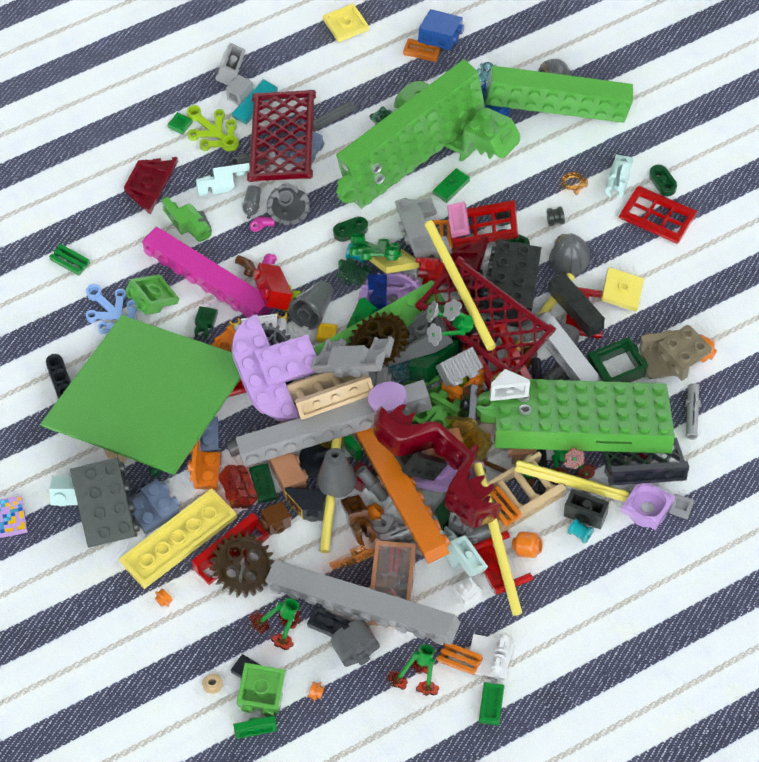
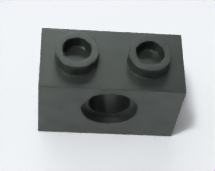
(586, 508)

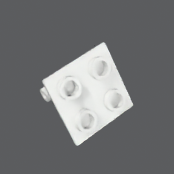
(495, 655)

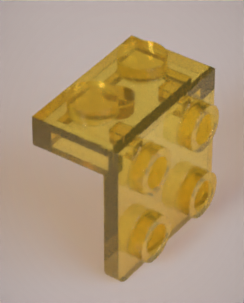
(471, 434)

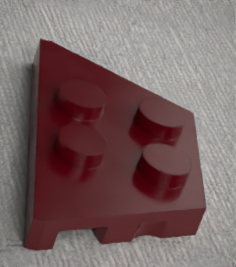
(149, 181)
(474, 257)

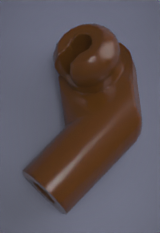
(247, 264)

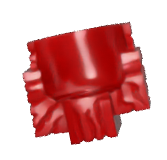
(430, 269)

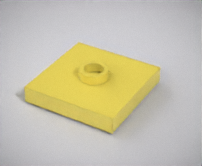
(345, 22)
(404, 263)
(622, 289)

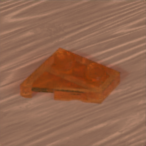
(355, 556)

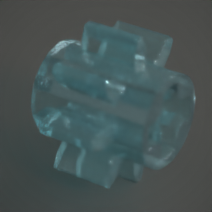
(484, 71)

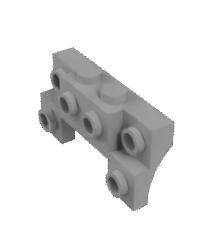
(412, 223)
(352, 360)

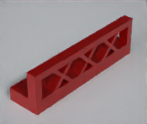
(248, 525)

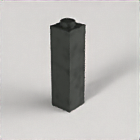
(576, 305)

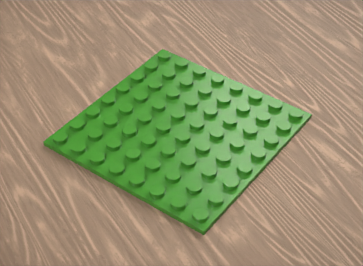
(145, 394)

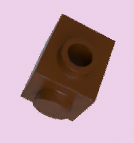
(275, 518)

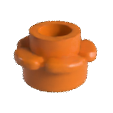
(375, 511)
(163, 598)
(316, 691)

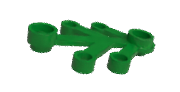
(391, 252)

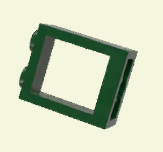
(623, 346)

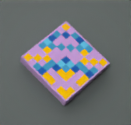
(12, 517)

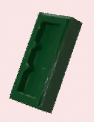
(263, 483)

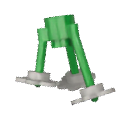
(461, 322)

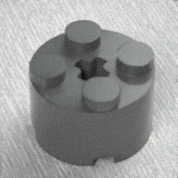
(354, 643)

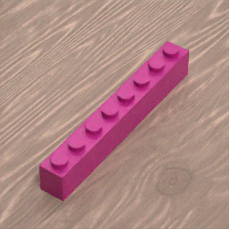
(204, 273)

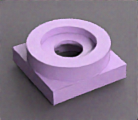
(647, 493)

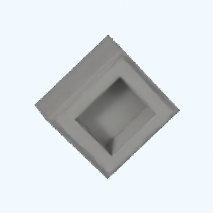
(681, 506)

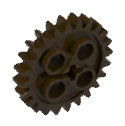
(382, 327)
(225, 561)

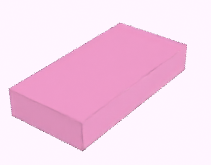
(458, 219)

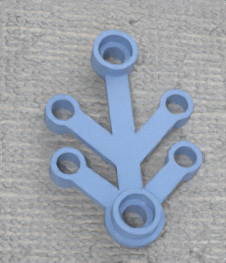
(113, 312)

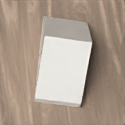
(509, 386)

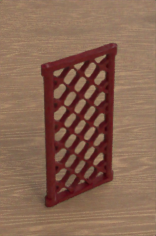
(307, 127)
(499, 293)

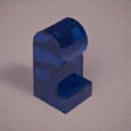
(378, 284)

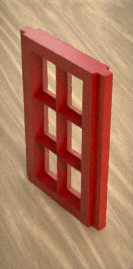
(491, 210)
(654, 228)
(488, 375)

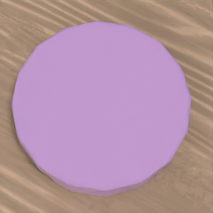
(387, 395)

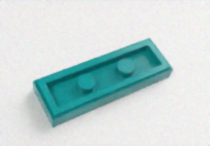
(244, 111)

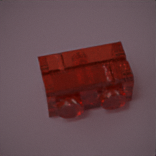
(238, 486)

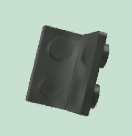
(421, 465)

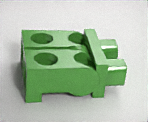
(440, 409)

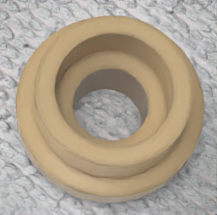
(212, 689)

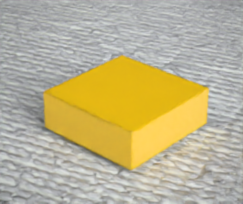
(326, 331)

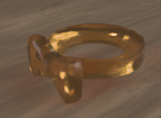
(576, 189)

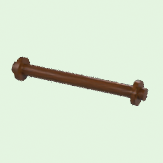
(501, 469)

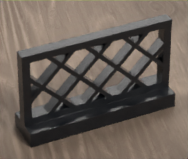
(645, 471)

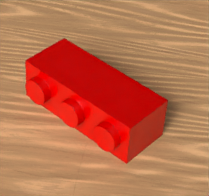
(272, 286)

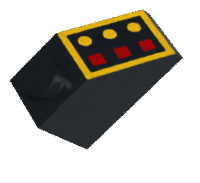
(307, 503)

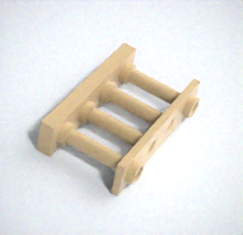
(326, 392)
(536, 502)

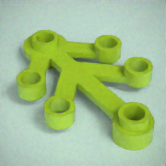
(227, 142)

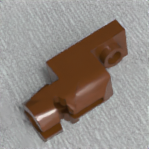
(358, 518)

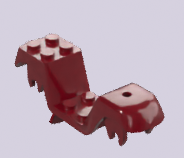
(464, 495)

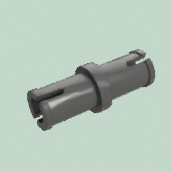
(372, 483)

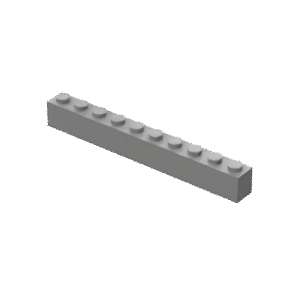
(323, 427)
(363, 602)

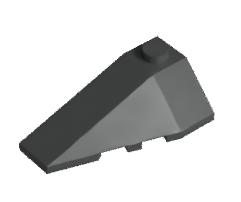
(418, 340)

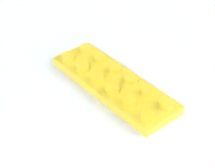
(178, 538)

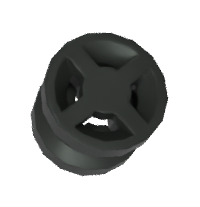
(555, 216)

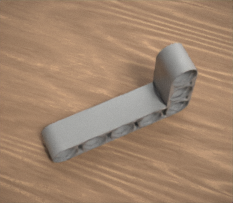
(562, 350)

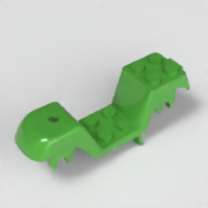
(485, 132)

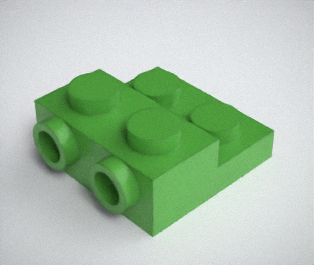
(151, 294)
(261, 689)

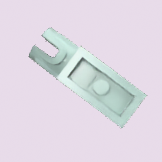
(619, 175)
(221, 180)
(463, 554)

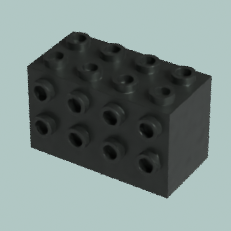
(515, 271)
(104, 502)

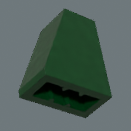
(424, 367)

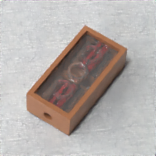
(393, 569)

